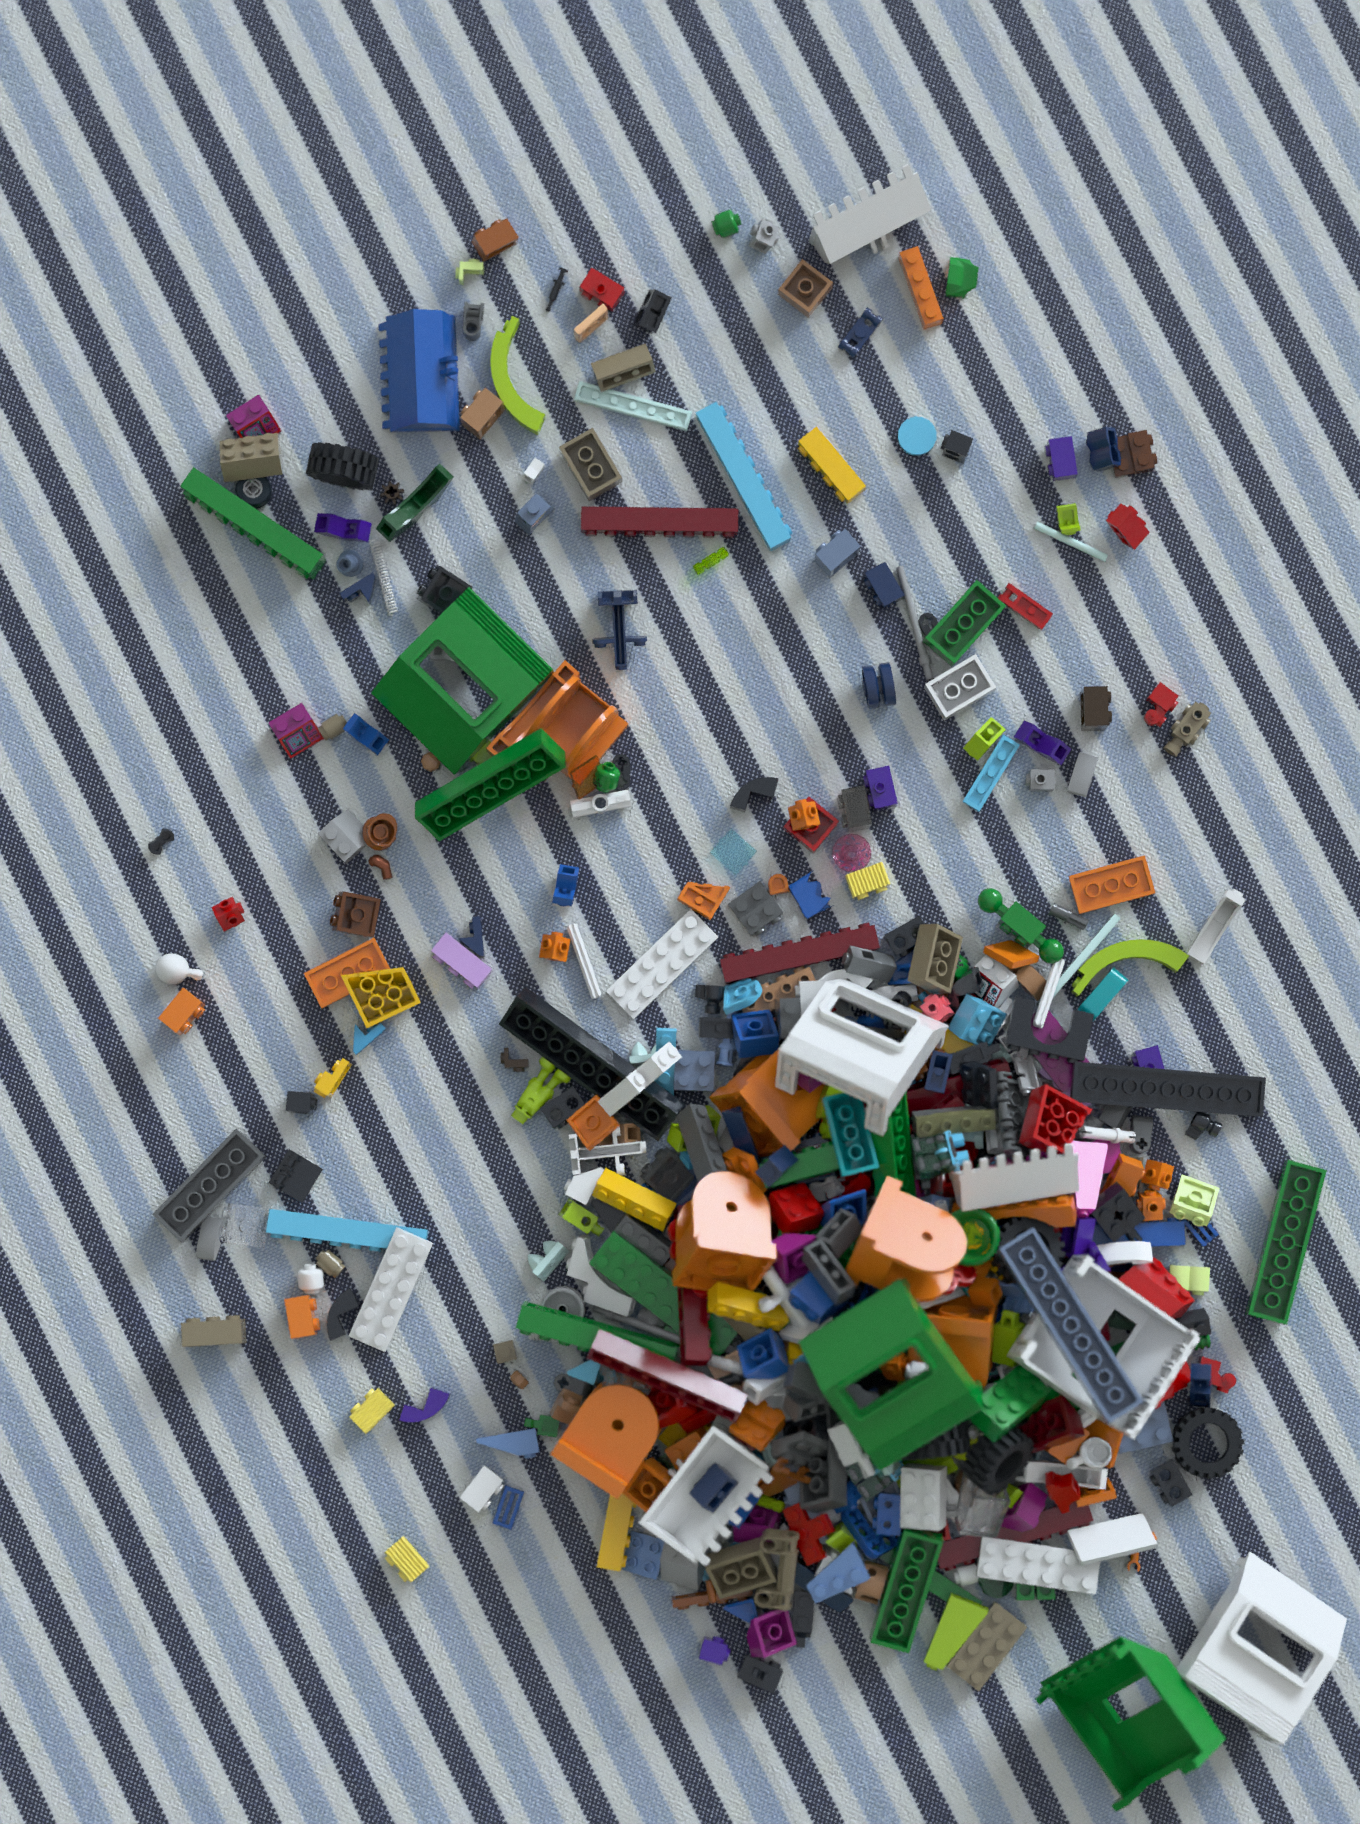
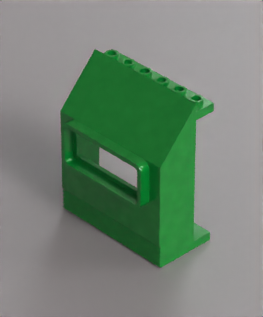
(488, 654)
(913, 1410)
(1151, 1742)

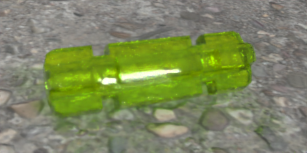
(710, 560)

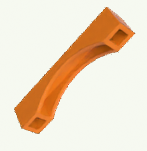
(521, 724)
(1054, 1210)

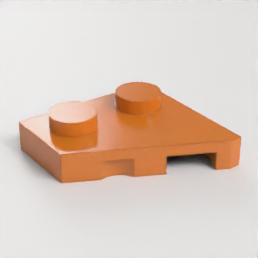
(703, 897)

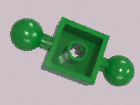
(1021, 925)

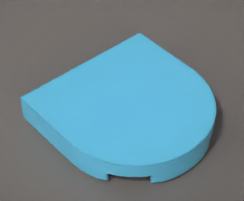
(740, 994)

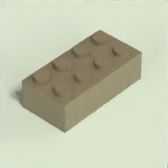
(987, 1646)

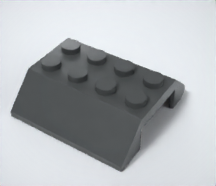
(1012, 1112)

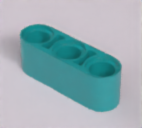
(1103, 993)

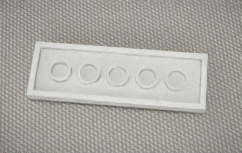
(662, 964)
(390, 1289)
(1035, 1565)

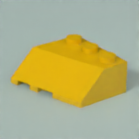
(381, 993)

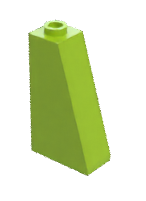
(953, 1629)

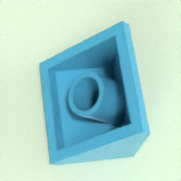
(587, 1372)

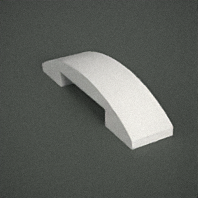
(1126, 1252)

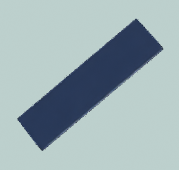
(740, 1132)
(837, 1602)

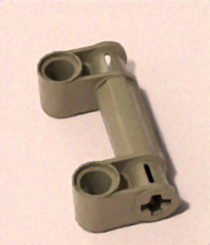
(786, 1569)

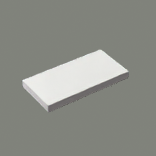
(1112, 1539)

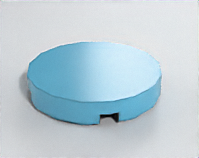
(917, 436)

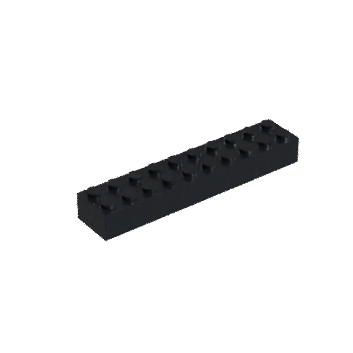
(587, 1061)

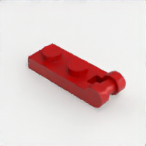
(1025, 607)

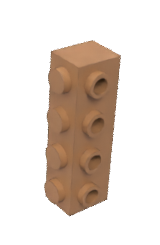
(782, 988)

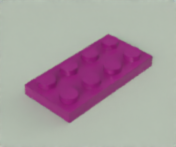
(1052, 1033)

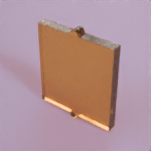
(583, 777)

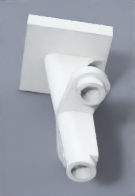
(604, 1151)
(799, 1325)

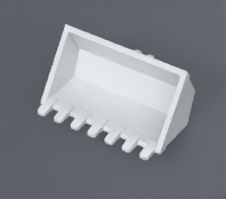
(869, 218)
(1017, 1181)
(681, 1519)

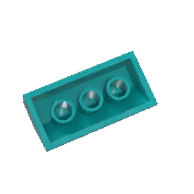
(849, 1137)

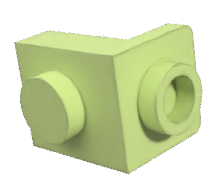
(473, 266)

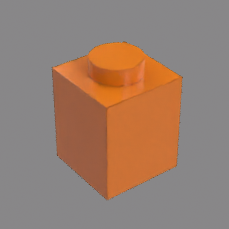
(985, 1291)

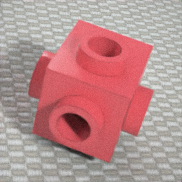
(937, 1007)

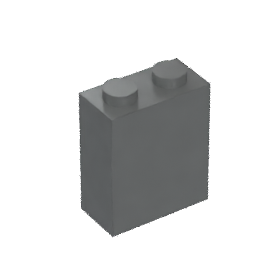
(786, 1015)

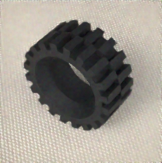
(342, 466)
(1022, 1225)
(1182, 1436)
(949, 1443)
(997, 1464)

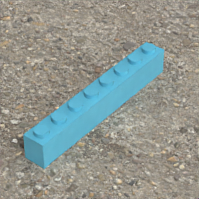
(742, 475)
(334, 1230)

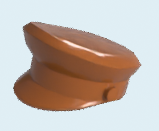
(380, 831)

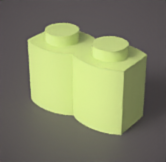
(1192, 1278)

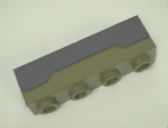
(956, 1119)

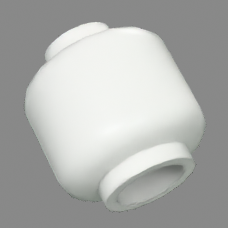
(310, 1279)

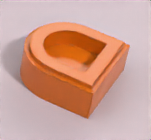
(778, 884)

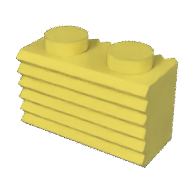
(867, 880)
(371, 1410)
(406, 1559)

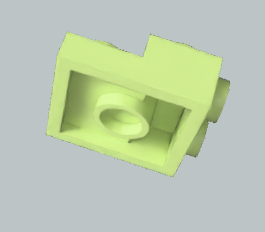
(1194, 1201)

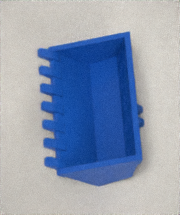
(420, 371)

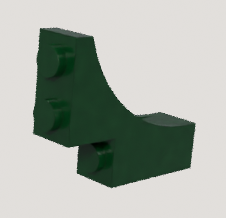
(415, 504)

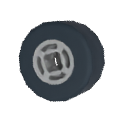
(255, 496)

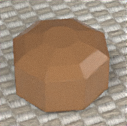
(430, 762)
(519, 1380)

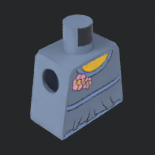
(533, 513)

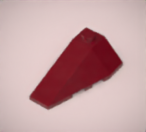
(1053, 1424)

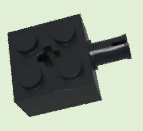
(1125, 1217)

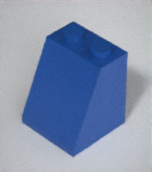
(813, 1300)

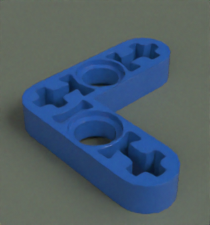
(871, 1539)

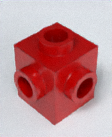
(228, 913)

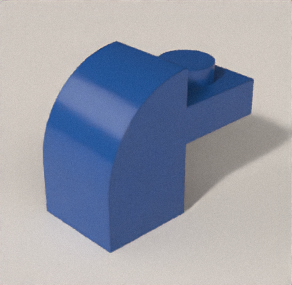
(365, 734)
(565, 885)

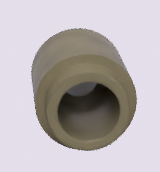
(332, 727)
(330, 1263)

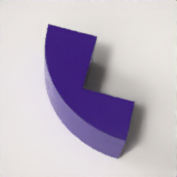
(342, 528)
(1041, 743)
(435, 1402)

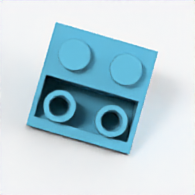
(976, 1021)

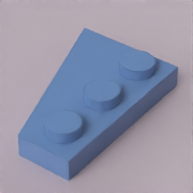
(841, 1574)

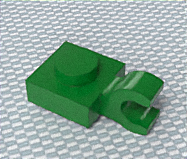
(546, 1425)

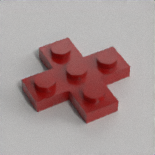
(809, 1532)

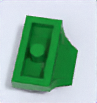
(961, 277)

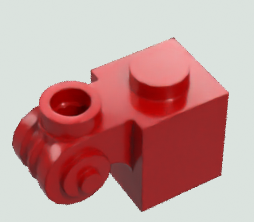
(1163, 700)
(1222, 1382)

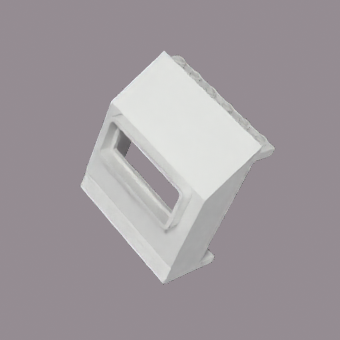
(854, 1056)
(1148, 1356)
(1245, 1677)

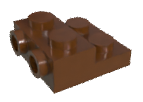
(1135, 454)
(355, 914)

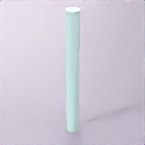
(1071, 541)

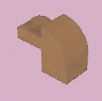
(1030, 981)
(628, 1132)
(566, 1406)

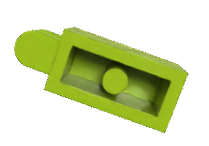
(1005, 1335)

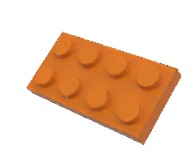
(1111, 884)
(327, 980)

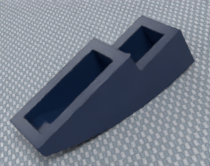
(1200, 1385)

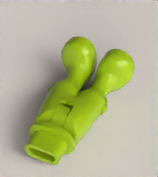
(535, 1094)

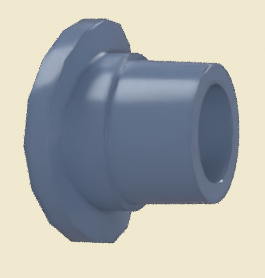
(350, 563)

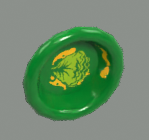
(981, 1236)

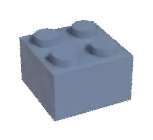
(837, 552)
(694, 1071)

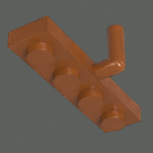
(704, 1597)

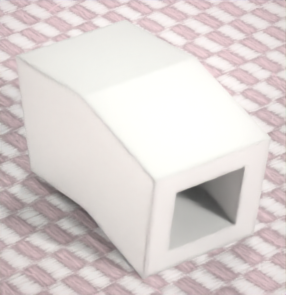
(533, 471)

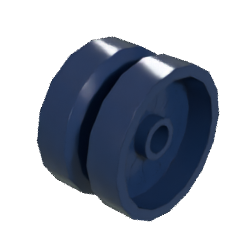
(878, 685)

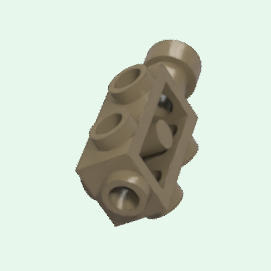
(1192, 723)

